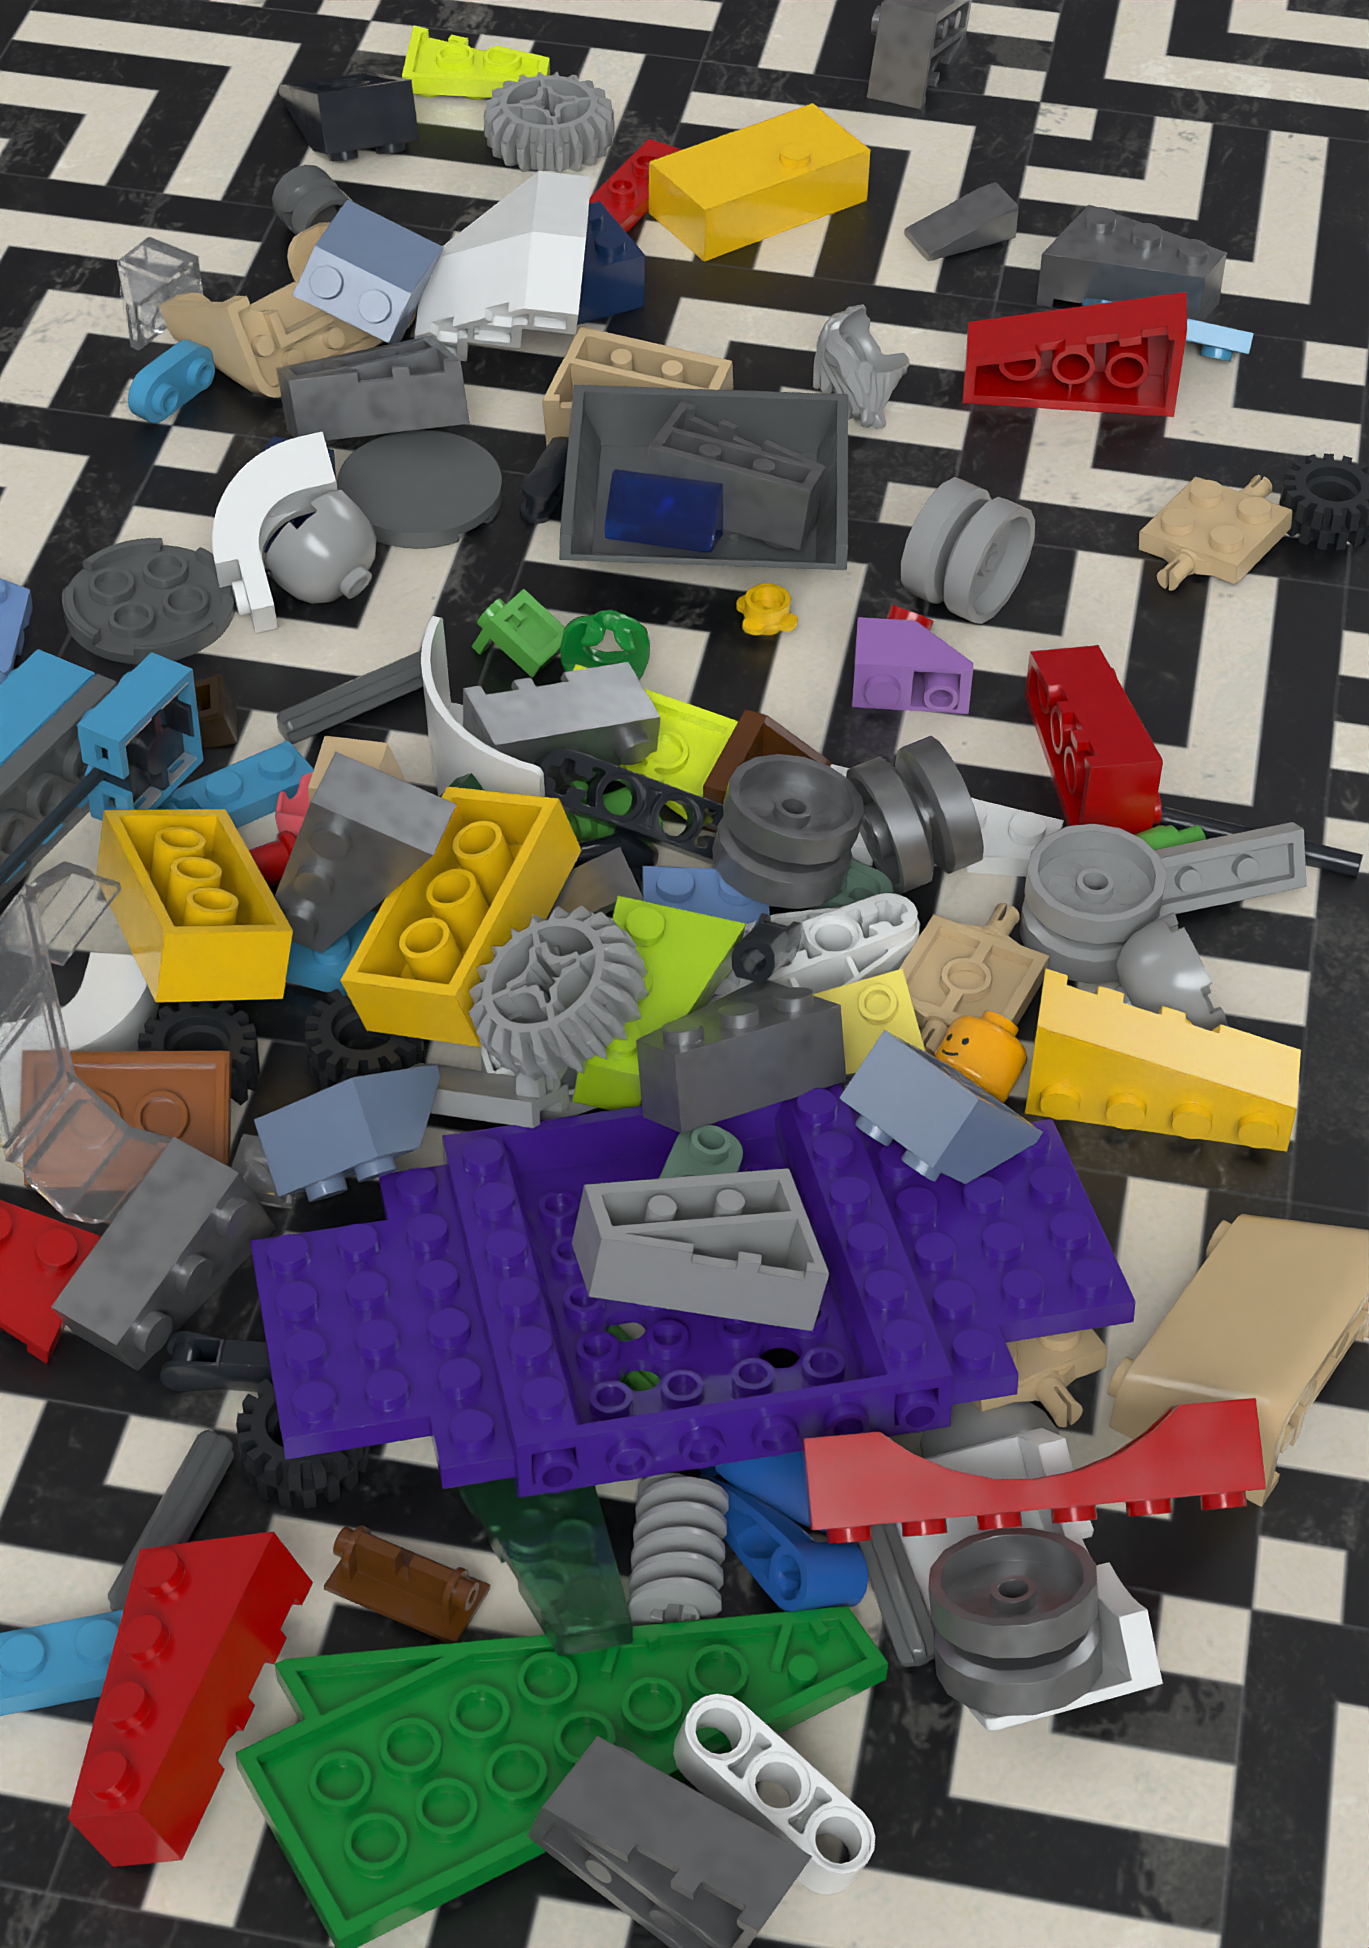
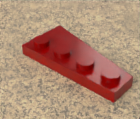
(35, 1267)

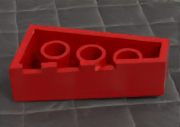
(1081, 357)
(1093, 740)
(179, 1689)

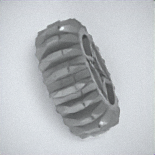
(549, 123)
(558, 993)

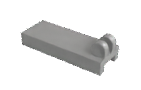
(1233, 868)
(497, 1096)

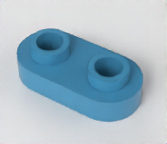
(171, 381)

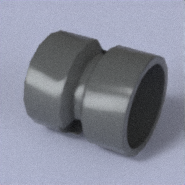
(307, 198)

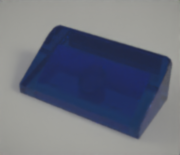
(664, 511)

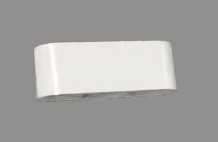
(763, 1755)

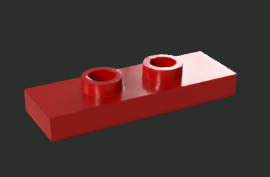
(627, 190)

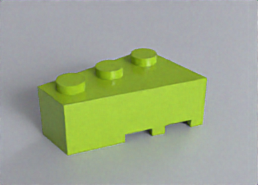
(685, 965)

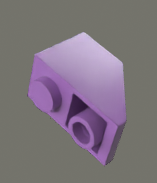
(908, 669)

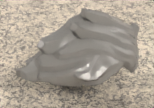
(854, 365)

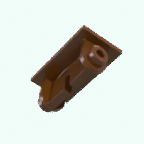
(404, 1585)

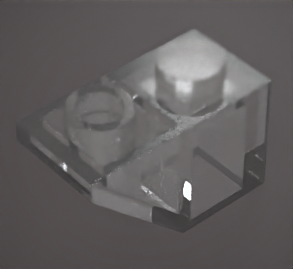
(149, 278)

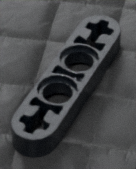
(647, 800)

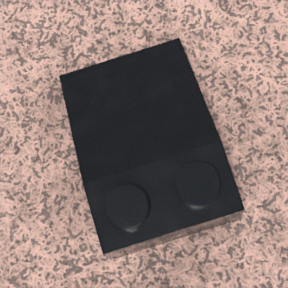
(353, 113)

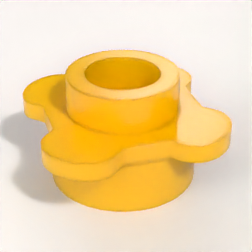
(767, 610)

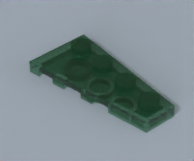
(560, 1561)

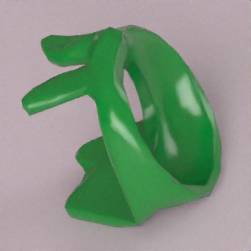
(590, 630)

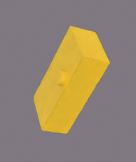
(758, 181)
(489, 873)
(194, 906)

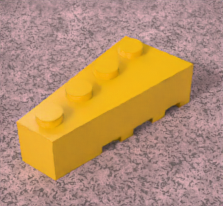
(1158, 1071)

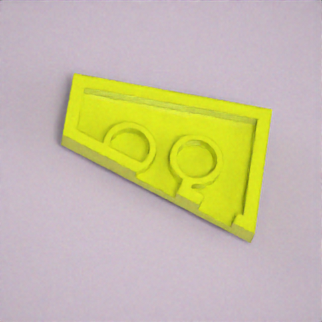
(459, 70)
(687, 745)

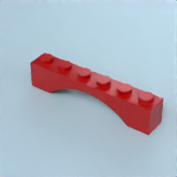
(1184, 1453)

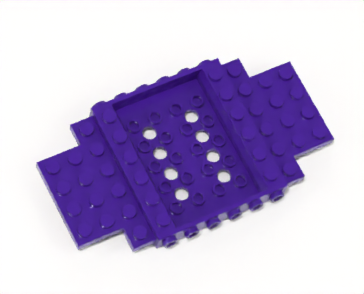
(481, 1331)

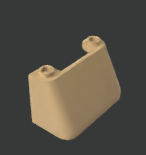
(268, 334)
(1256, 1323)

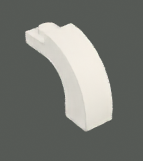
(254, 506)
(109, 1006)

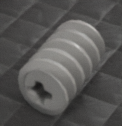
(677, 1550)

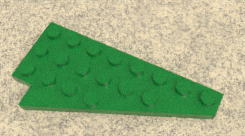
(437, 1758)

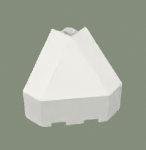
(511, 268)

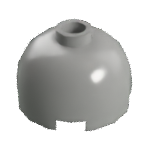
(326, 553)
(1165, 970)

